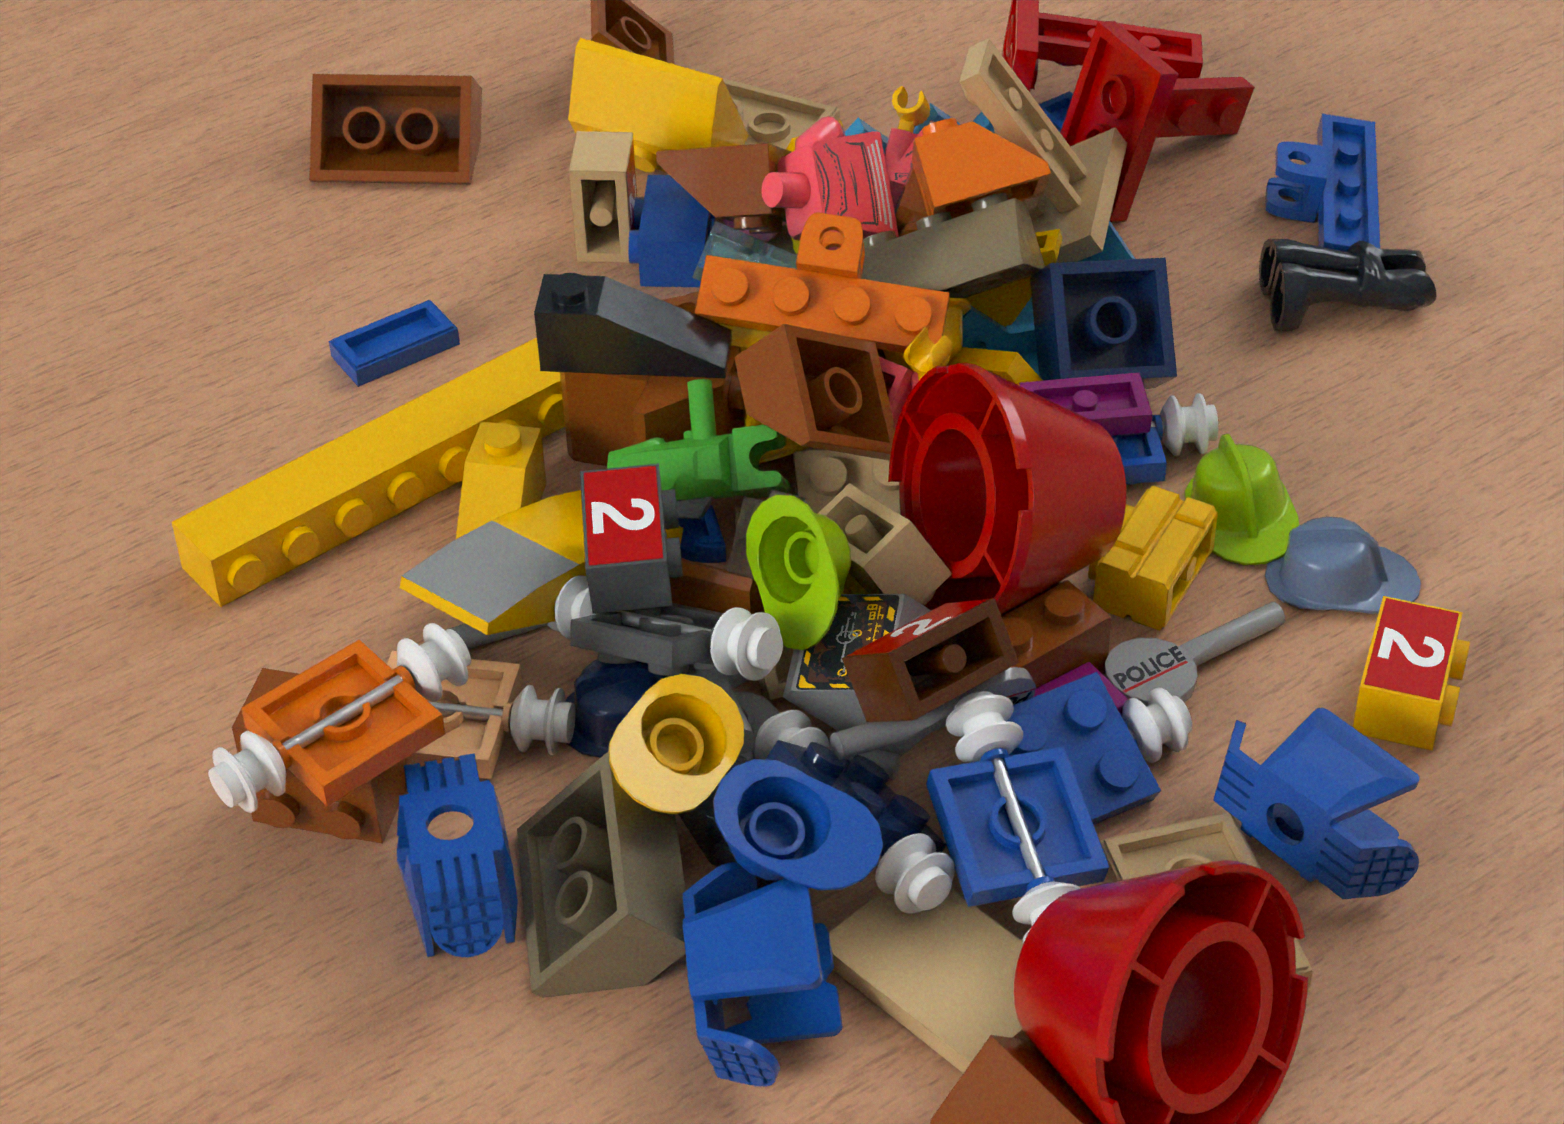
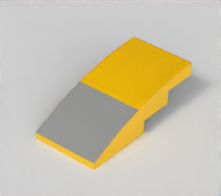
(508, 568)

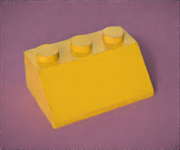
(652, 98)

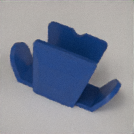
(1315, 804)
(461, 885)
(759, 948)

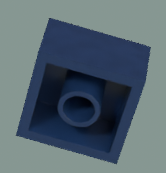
(1104, 320)

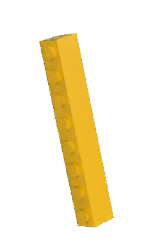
(360, 477)

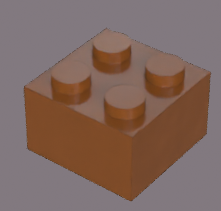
(358, 815)

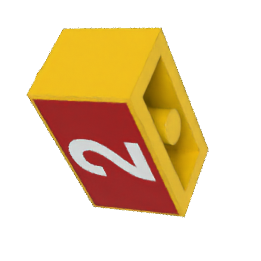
(1408, 673)

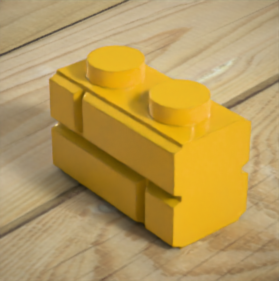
(1154, 557)

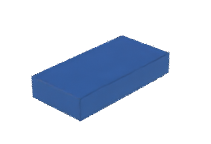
(394, 342)

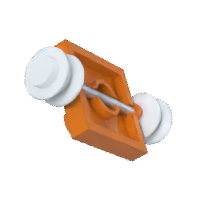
(342, 720)

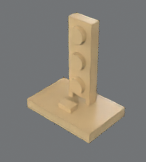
(1082, 175)

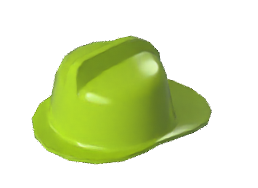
(1249, 500)
(798, 567)

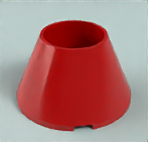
(1004, 485)
(1168, 993)

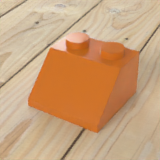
(970, 163)

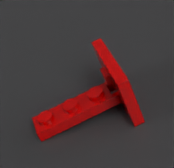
(1066, 40)
(1144, 100)

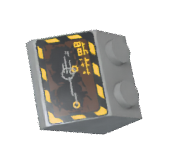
(818, 675)

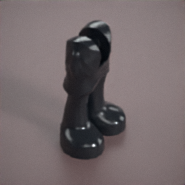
(1364, 276)

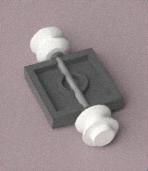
(670, 635)

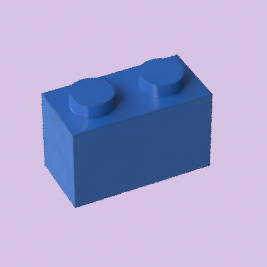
(668, 234)

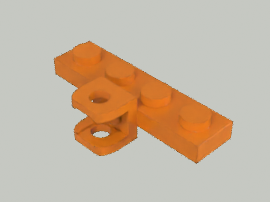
(822, 292)

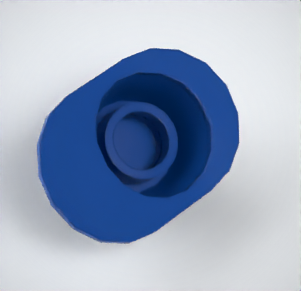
(795, 827)

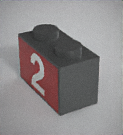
(627, 538)

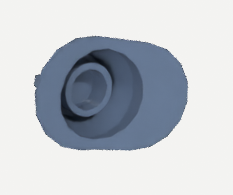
(1339, 568)

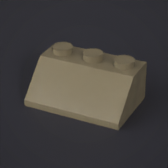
(959, 253)
(600, 888)

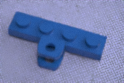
(1334, 182)

